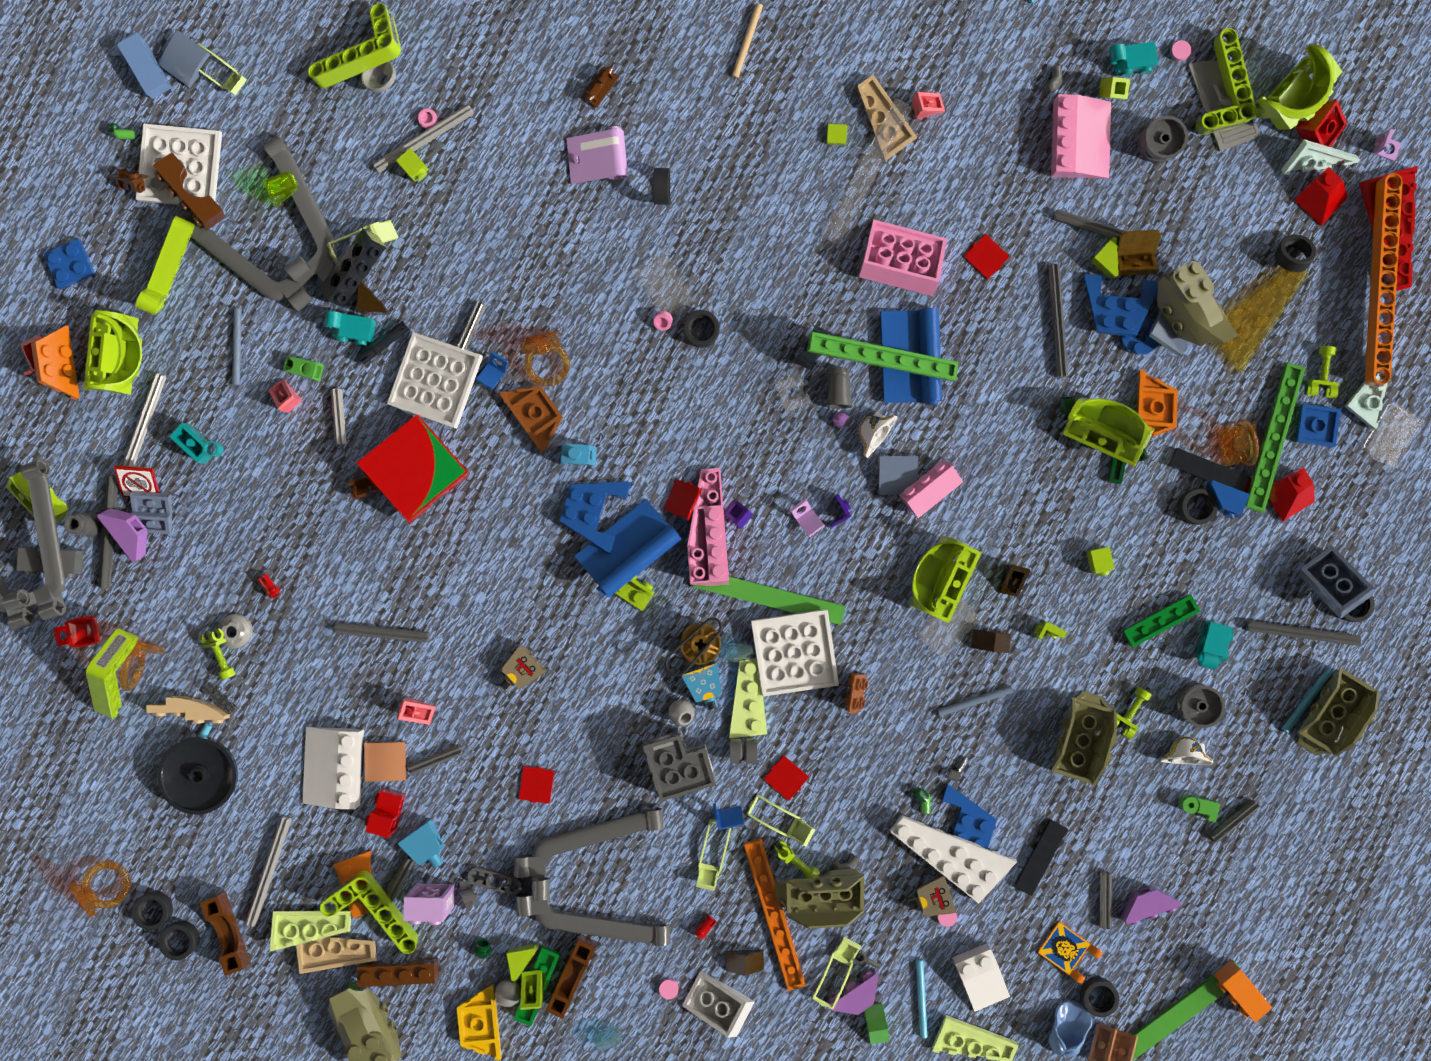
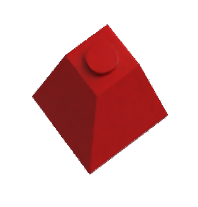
(1324, 126)
(1322, 195)
(1291, 493)

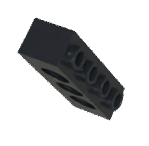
(352, 268)

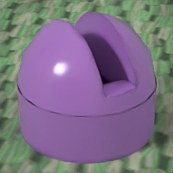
(839, 419)

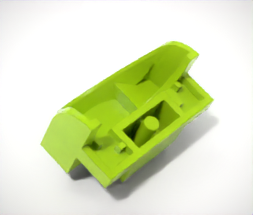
(1298, 94)
(112, 354)
(1109, 428)
(942, 577)

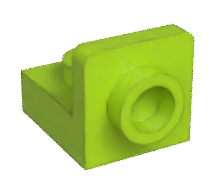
(1053, 631)

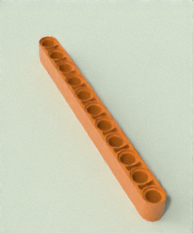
(1389, 273)

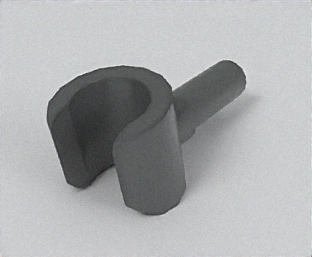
(955, 775)
(866, 960)

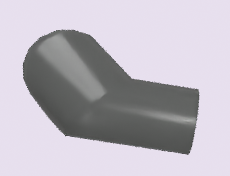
(1056, 80)
(850, 864)

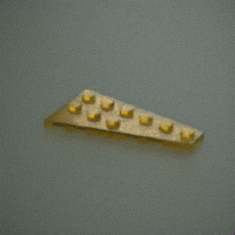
(1257, 315)

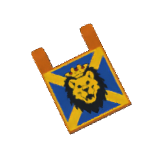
(1066, 949)

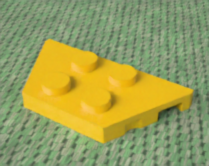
(479, 1023)

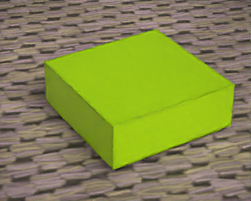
(836, 134)

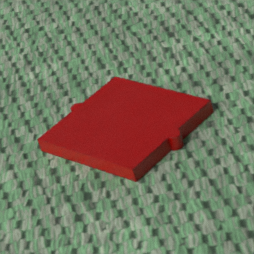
(986, 256)
(682, 499)
(786, 778)
(536, 784)

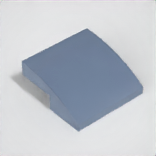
(183, 59)
(1166, 336)
(896, 474)
(153, 510)

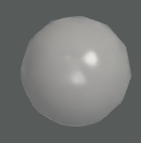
(681, 712)
(508, 993)

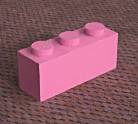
(931, 488)

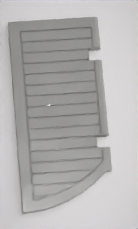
(1205, 75)

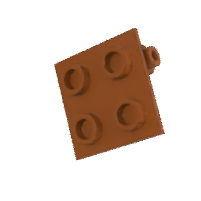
(856, 701)

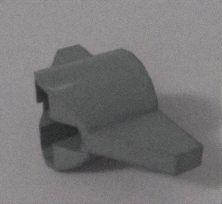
(468, 895)

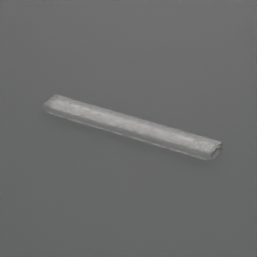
(867, 171)

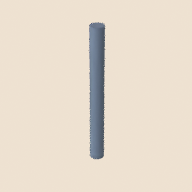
(236, 346)
(974, 701)

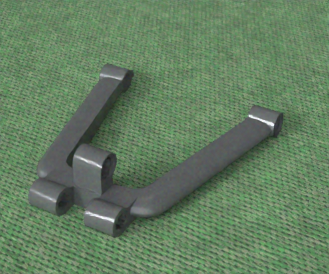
(299, 270)
(48, 597)
(538, 901)

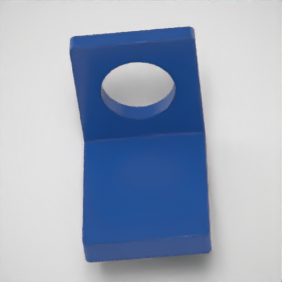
(492, 372)
(729, 817)

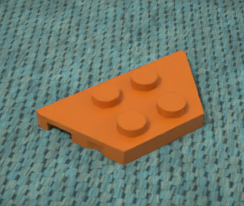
(55, 362)
(1156, 403)

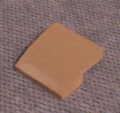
(384, 761)
(1112, 1044)

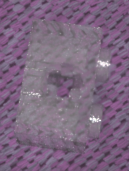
(784, 385)

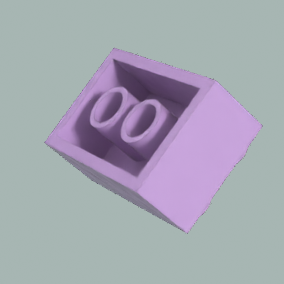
(428, 903)

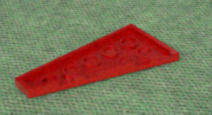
(1407, 221)

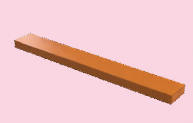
(774, 914)

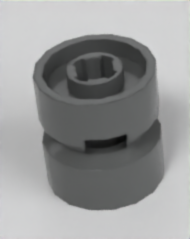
(743, 751)

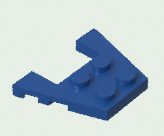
(1119, 314)
(585, 506)
(972, 821)

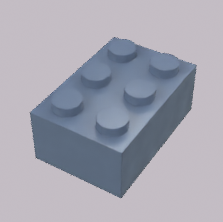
(1336, 582)

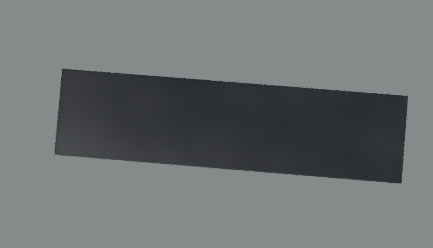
(1207, 469)
(1040, 857)

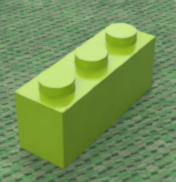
(20, 489)

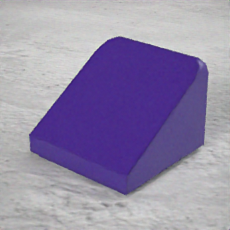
(738, 514)

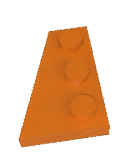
(349, 867)

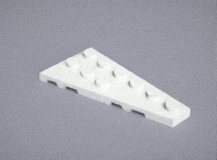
(959, 860)

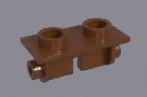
(600, 86)
(129, 180)
(361, 487)

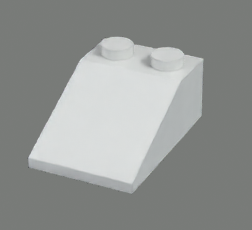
(981, 977)
(718, 1004)

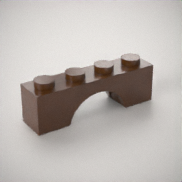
(173, 173)
(232, 948)
(385, 974)
(571, 976)

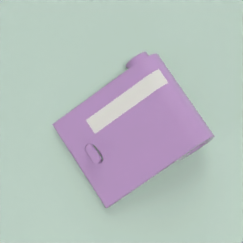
(597, 156)

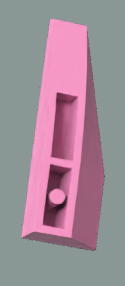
(707, 534)

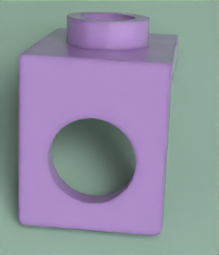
(1382, 143)
(807, 518)

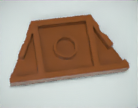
(535, 413)

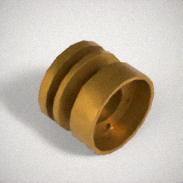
(691, 650)

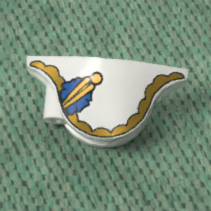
(874, 430)
(1187, 751)

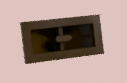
(368, 302)
(1013, 579)
(991, 641)
(744, 961)

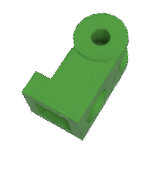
(303, 368)
(1194, 804)

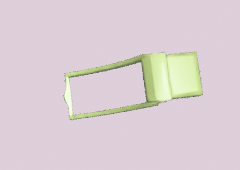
(234, 81)
(384, 230)
(799, 829)
(707, 873)
(844, 953)

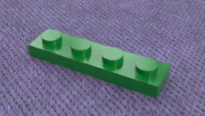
(1161, 620)
(546, 963)

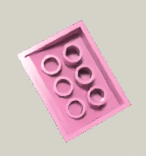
(1080, 137)
(903, 258)

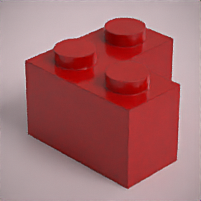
(386, 816)

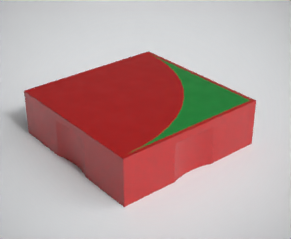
(413, 469)

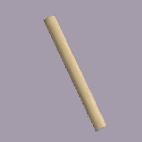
(747, 40)

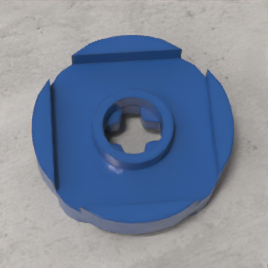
(1138, 346)

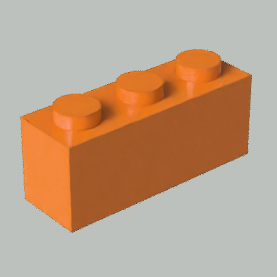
(1242, 991)

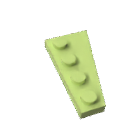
(748, 706)
(300, 927)
(973, 1041)

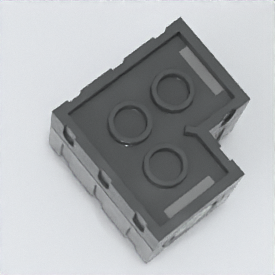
(678, 768)

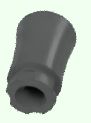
(839, 389)
(83, 524)

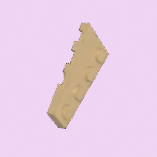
(877, 106)
(334, 953)

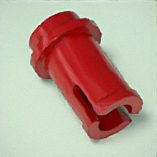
(270, 588)
(704, 927)

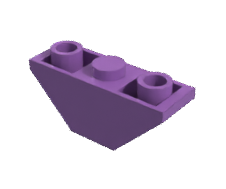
(126, 531)
(1148, 904)
(857, 994)

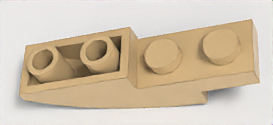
(191, 707)

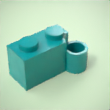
(1133, 58)
(350, 327)
(195, 443)
(1213, 644)

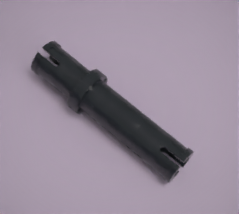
(377, 347)

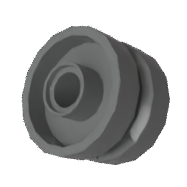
(1166, 128)
(1188, 705)

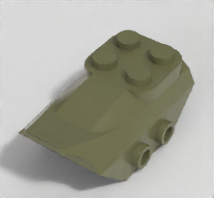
(1191, 307)
(1339, 715)
(1086, 739)
(823, 900)
(364, 1026)

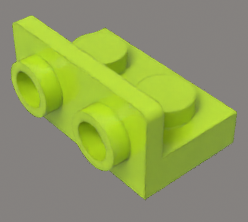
(636, 593)

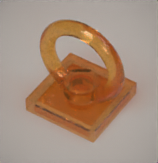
(540, 345)
(1238, 444)
(140, 650)
(87, 896)

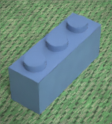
(143, 66)

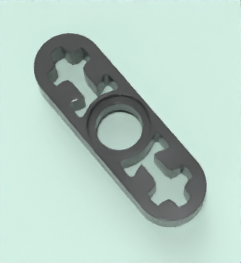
(482, 872)

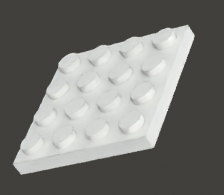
(195, 150)
(435, 380)
(795, 652)

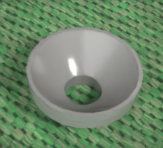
(372, 77)
(243, 628)

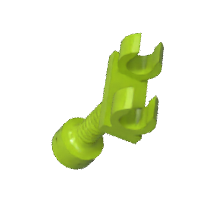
(1332, 387)
(214, 643)
(1141, 695)
(788, 855)

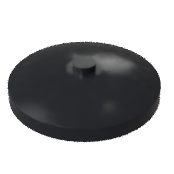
(197, 775)

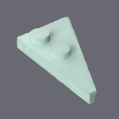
(1317, 157)
(1367, 403)

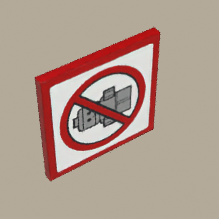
(135, 479)

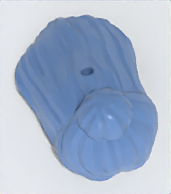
(1069, 1028)

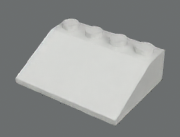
(333, 767)

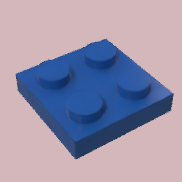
(69, 264)
(1317, 425)

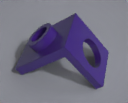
(845, 507)

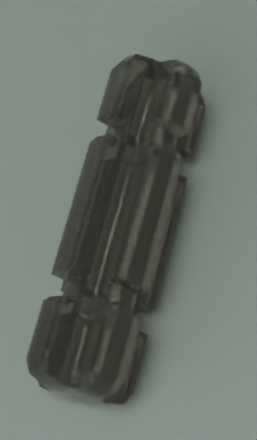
(219, 698)

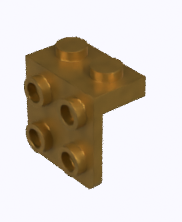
(1137, 252)

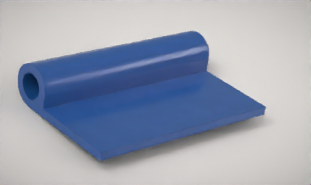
(917, 333)
(638, 542)

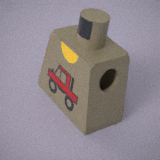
(521, 669)
(933, 898)

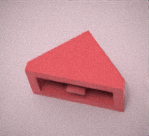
(927, 104)
(284, 396)
(415, 711)

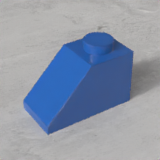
(1230, 500)

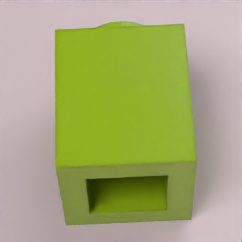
(1114, 88)
(413, 165)
(1100, 561)

